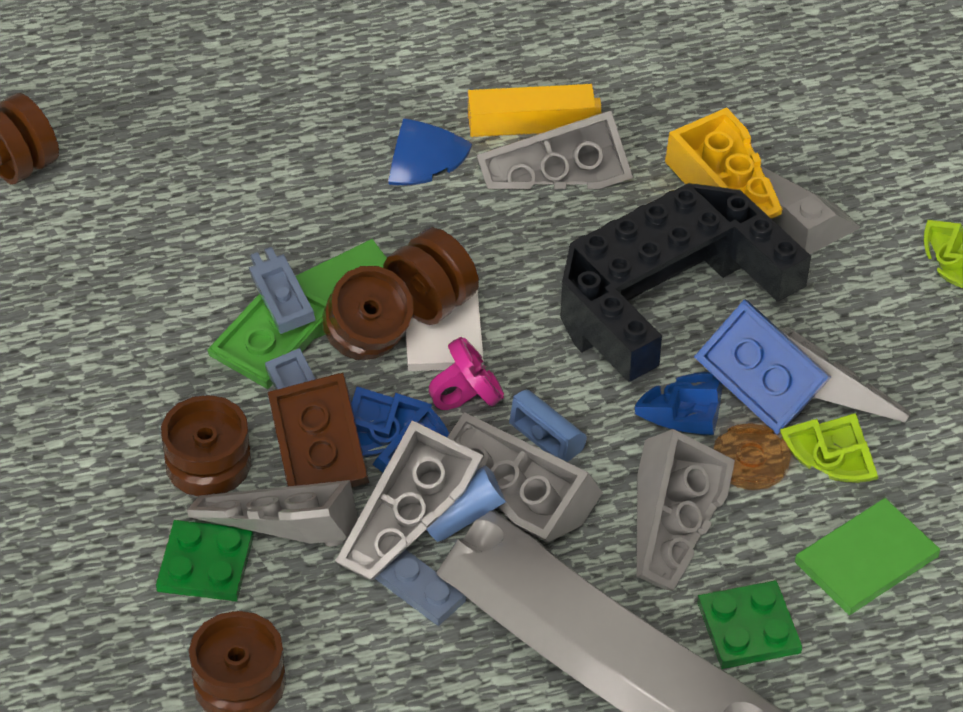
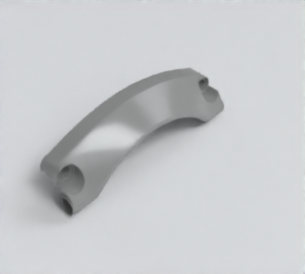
(585, 628)

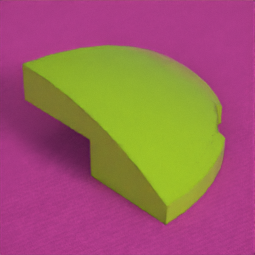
(948, 247)
(814, 446)

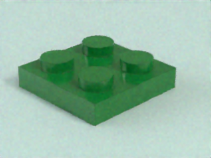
(204, 560)
(749, 624)

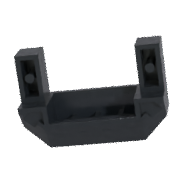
(654, 246)

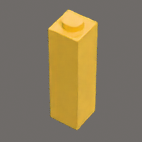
(529, 109)

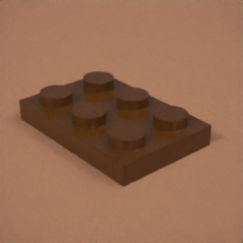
(318, 432)

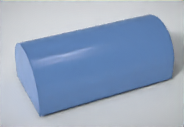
(545, 426)
(480, 498)

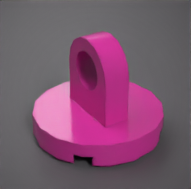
(467, 376)

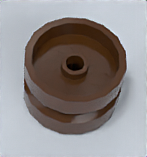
(24, 139)
(436, 274)
(367, 312)
(206, 445)
(237, 663)

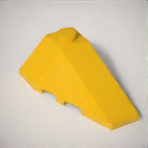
(720, 155)

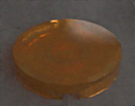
(763, 457)

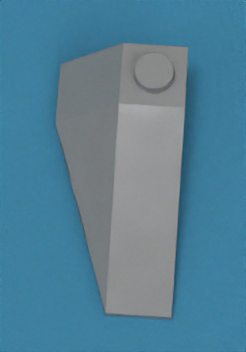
(570, 154)
(807, 216)
(844, 384)
(539, 488)
(413, 492)
(676, 497)
(293, 512)

